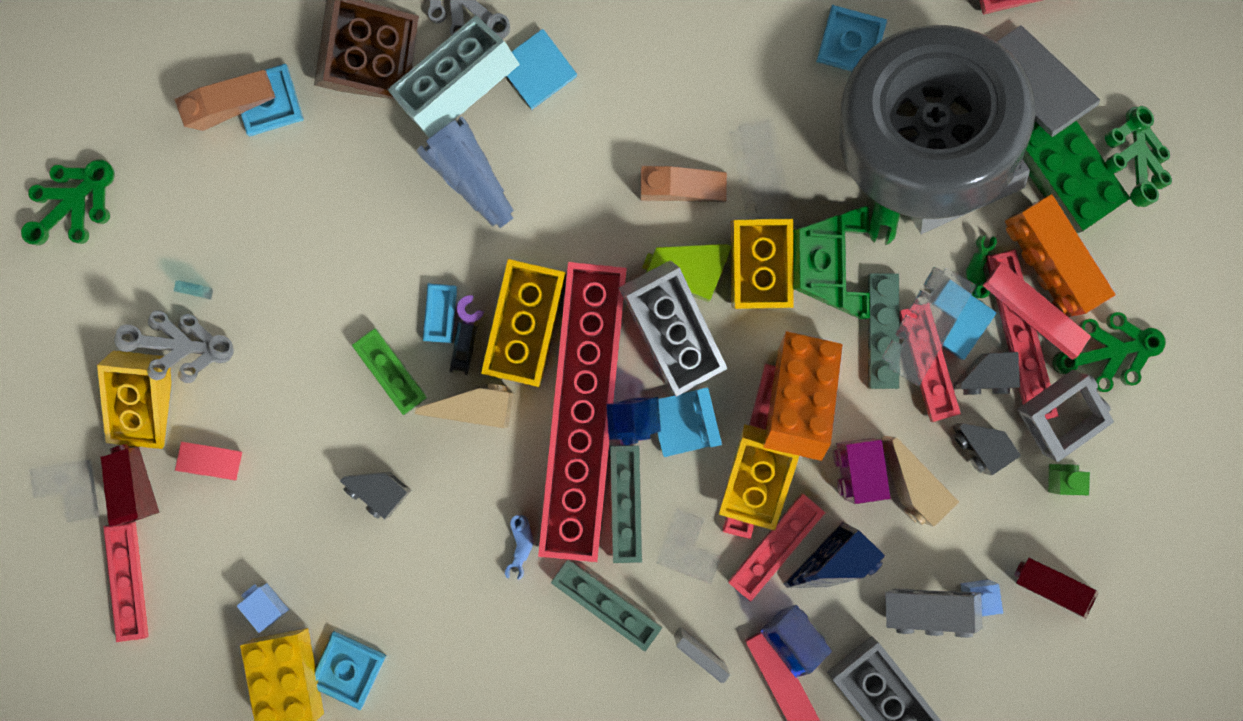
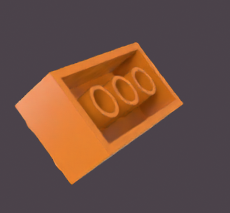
(1059, 257)
(803, 396)

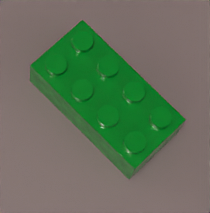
(1073, 174)

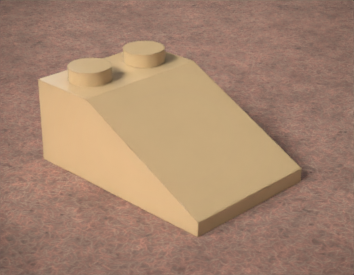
(478, 406)
(918, 489)

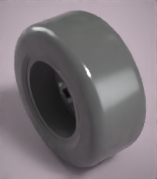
(959, 69)

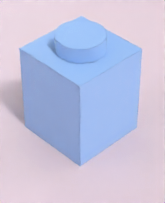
(989, 595)
(262, 606)

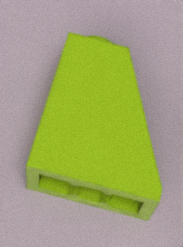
(699, 265)

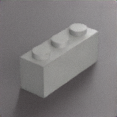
(934, 612)

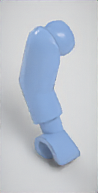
(524, 541)

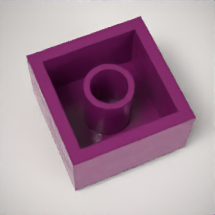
(862, 470)

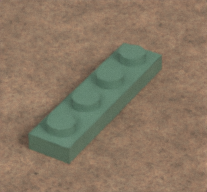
(882, 328)
(626, 504)
(606, 605)

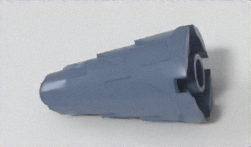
(467, 170)

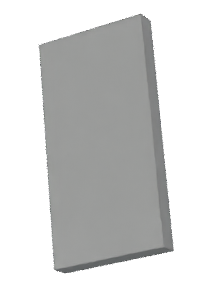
(1056, 90)

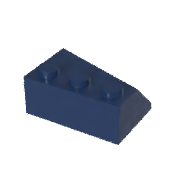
(839, 559)

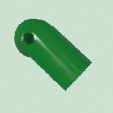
(886, 217)

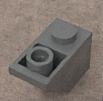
(992, 371)
(989, 447)
(380, 492)

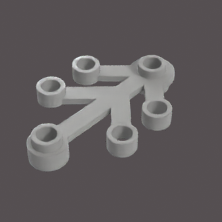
(475, 8)
(178, 344)

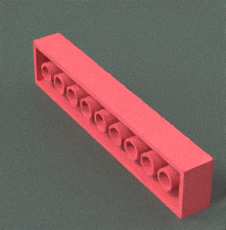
(580, 413)

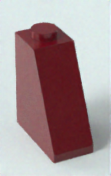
(127, 486)
(1056, 587)

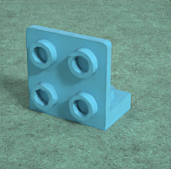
(687, 423)

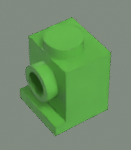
(1068, 480)

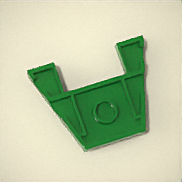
(821, 261)

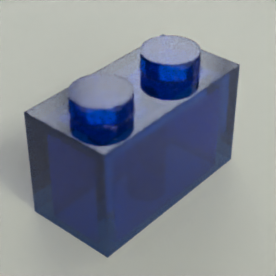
(633, 419)
(796, 641)

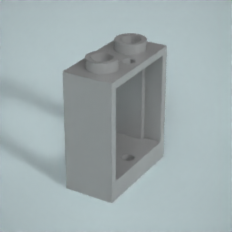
(1050, 398)

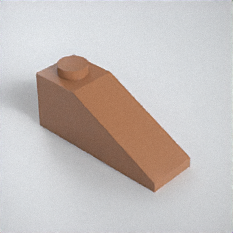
(224, 100)
(682, 184)

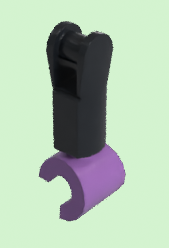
(465, 335)

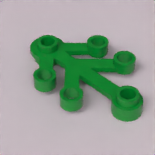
(1139, 122)
(73, 200)
(1115, 350)

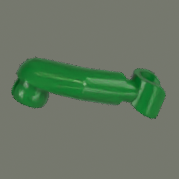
(975, 268)

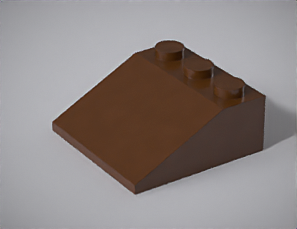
(364, 47)

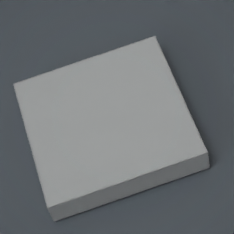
(701, 655)

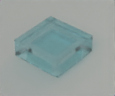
(193, 289)

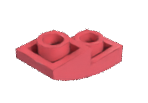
(208, 461)

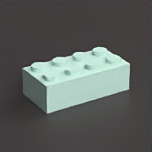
(454, 76)

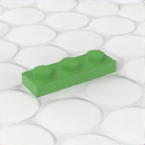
(389, 371)

